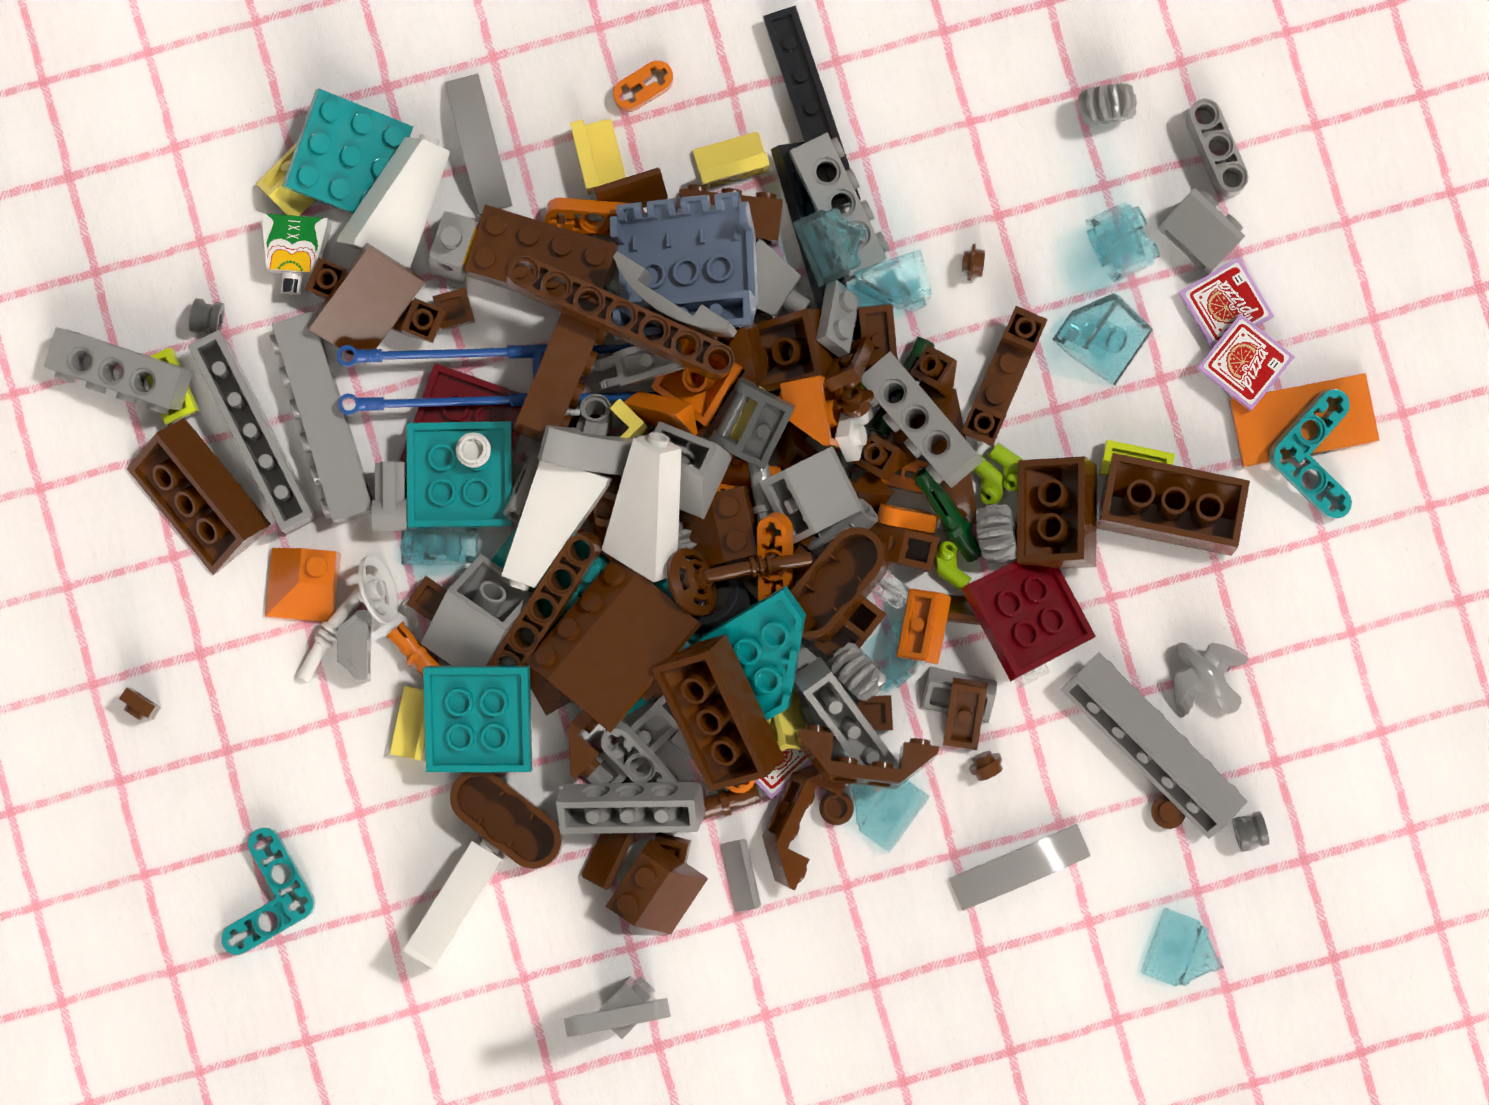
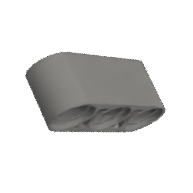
(1217, 131)

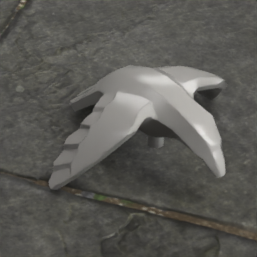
(1206, 673)

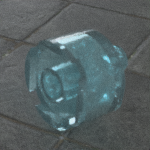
(1121, 240)

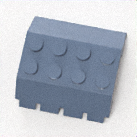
(693, 255)

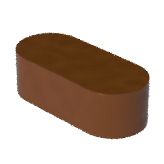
(840, 581)
(506, 819)

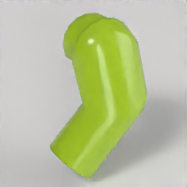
(1010, 465)
(990, 482)
(947, 565)

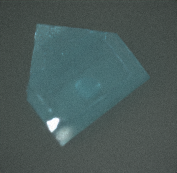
(830, 244)
(888, 813)
(1180, 950)

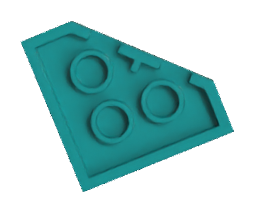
(767, 647)

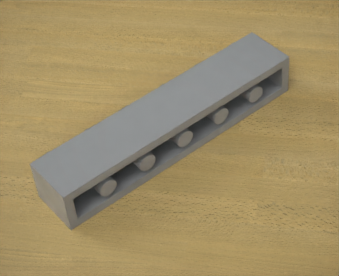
(325, 427)
(252, 432)
(1154, 745)

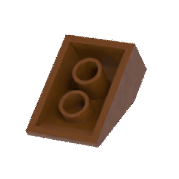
(791, 349)
(727, 530)

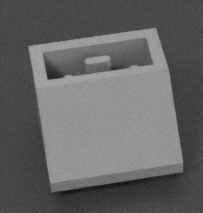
(1202, 230)
(701, 469)
(812, 494)

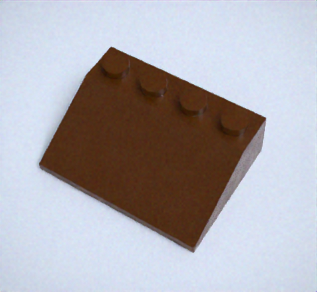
(610, 641)

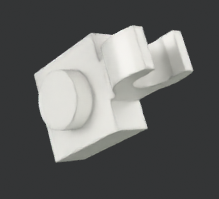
(852, 435)

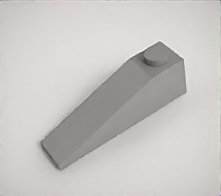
(842, 715)

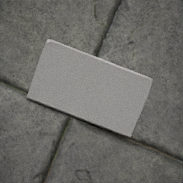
(939, 686)
(740, 875)

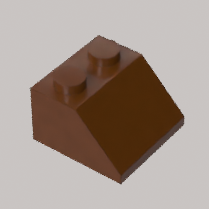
(656, 890)

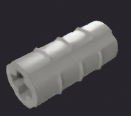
(865, 518)

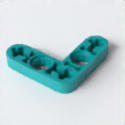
(1303, 448)
(280, 905)

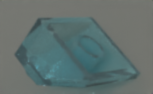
(896, 281)
(1103, 336)

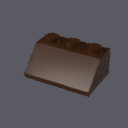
(1057, 512)

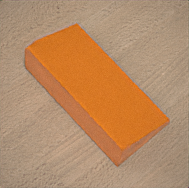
(656, 408)
(923, 626)

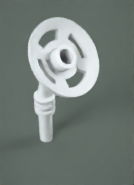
(370, 591)

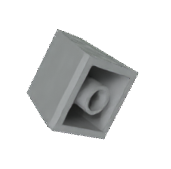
(475, 615)

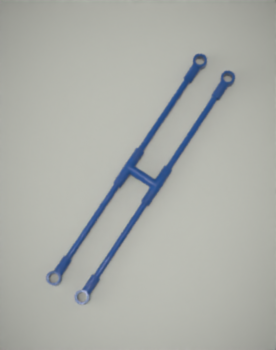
(533, 351)

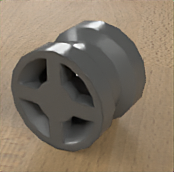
(206, 316)
(1250, 831)

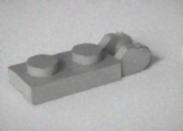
(635, 366)

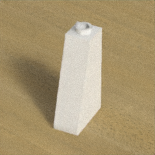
(399, 201)
(647, 507)
(552, 515)
(454, 904)

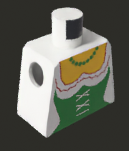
(294, 247)

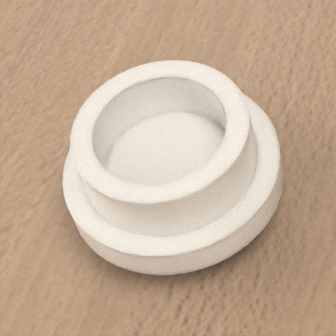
(473, 450)

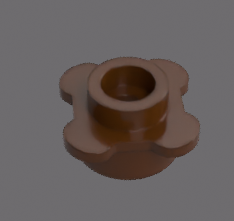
(973, 262)
(854, 401)

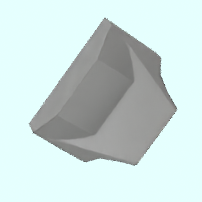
(355, 645)

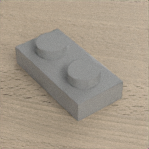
(837, 318)

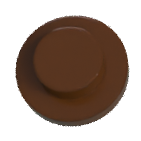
(986, 765)
(836, 808)
(1166, 813)

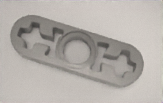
(631, 740)
(617, 1017)

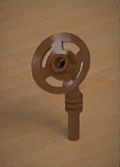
(705, 576)

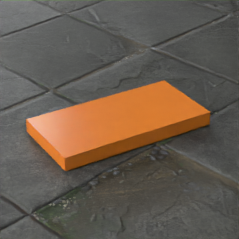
(1279, 408)

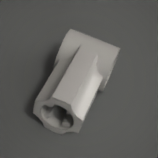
(593, 405)
(390, 501)

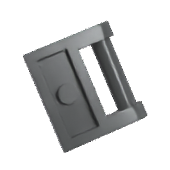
(762, 429)

